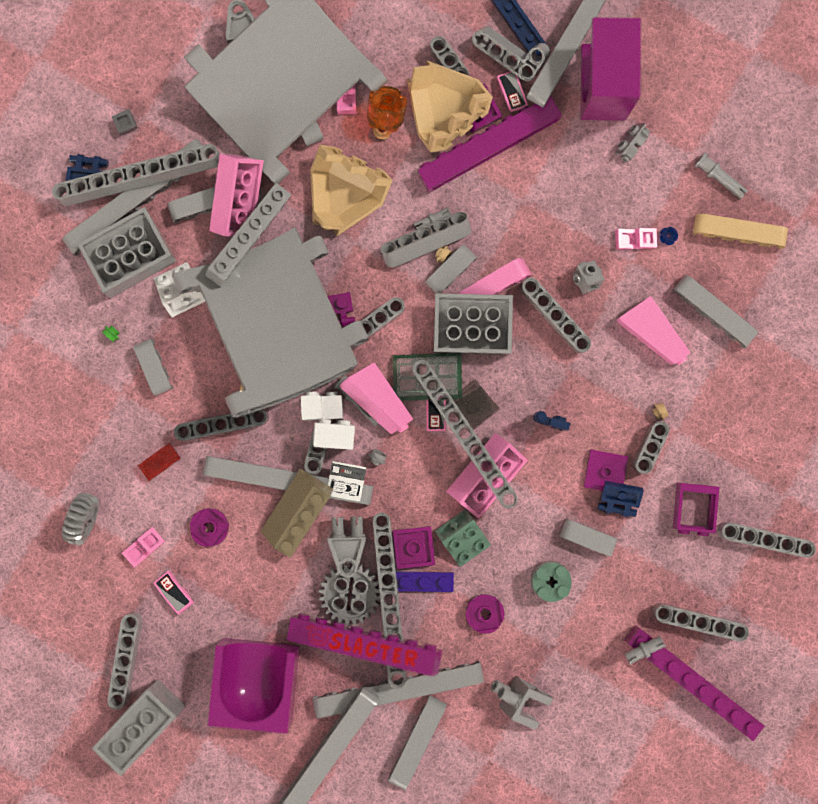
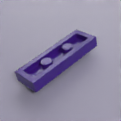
(425, 581)

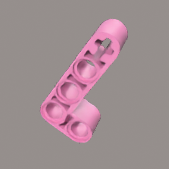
(500, 279)

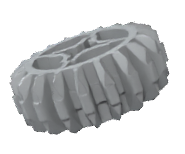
(80, 519)

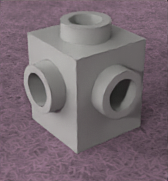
(588, 276)

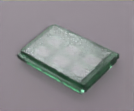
(446, 367)

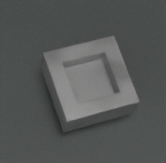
(124, 122)

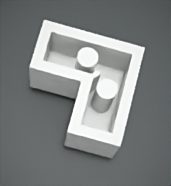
(321, 407)
(334, 435)

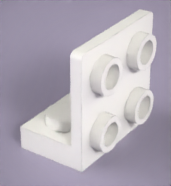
(170, 297)

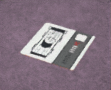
(346, 480)

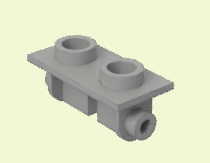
(626, 147)

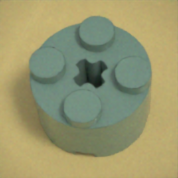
(558, 589)

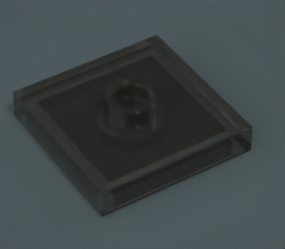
(475, 405)

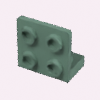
(462, 537)

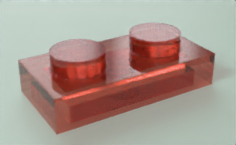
(159, 462)

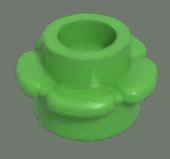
(111, 333)

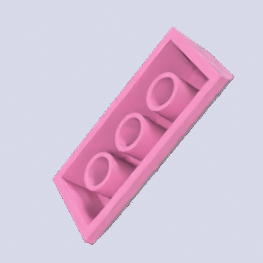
(235, 192)
(472, 489)

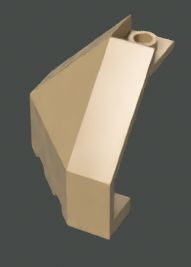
(445, 104)
(344, 189)

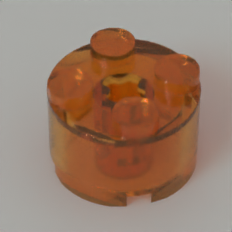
(386, 108)

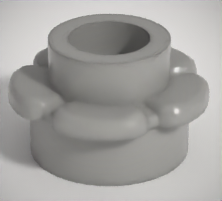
(377, 457)

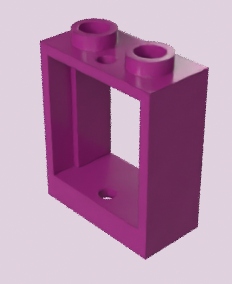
(713, 492)

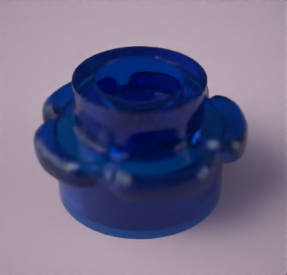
(673, 235)

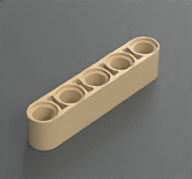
(742, 230)

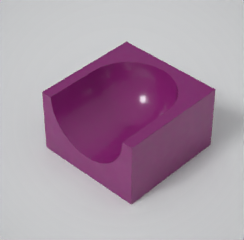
(611, 69)
(253, 685)

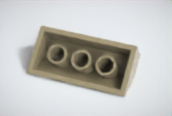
(296, 512)

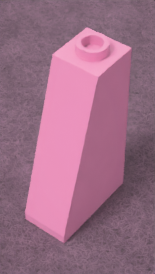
(655, 331)
(377, 398)

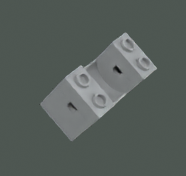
(138, 727)

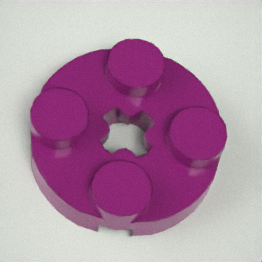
(198, 527)
(493, 620)

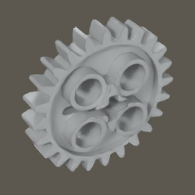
(333, 591)

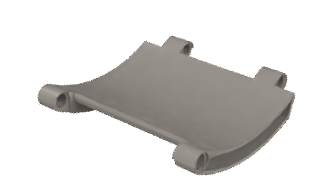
(278, 79)
(277, 322)

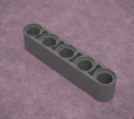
(212, 425)

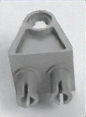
(237, 21)
(347, 547)
(515, 696)

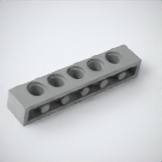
(247, 235)

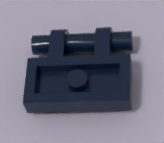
(78, 171)
(556, 422)
(621, 494)

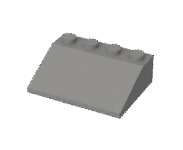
(126, 253)
(473, 324)

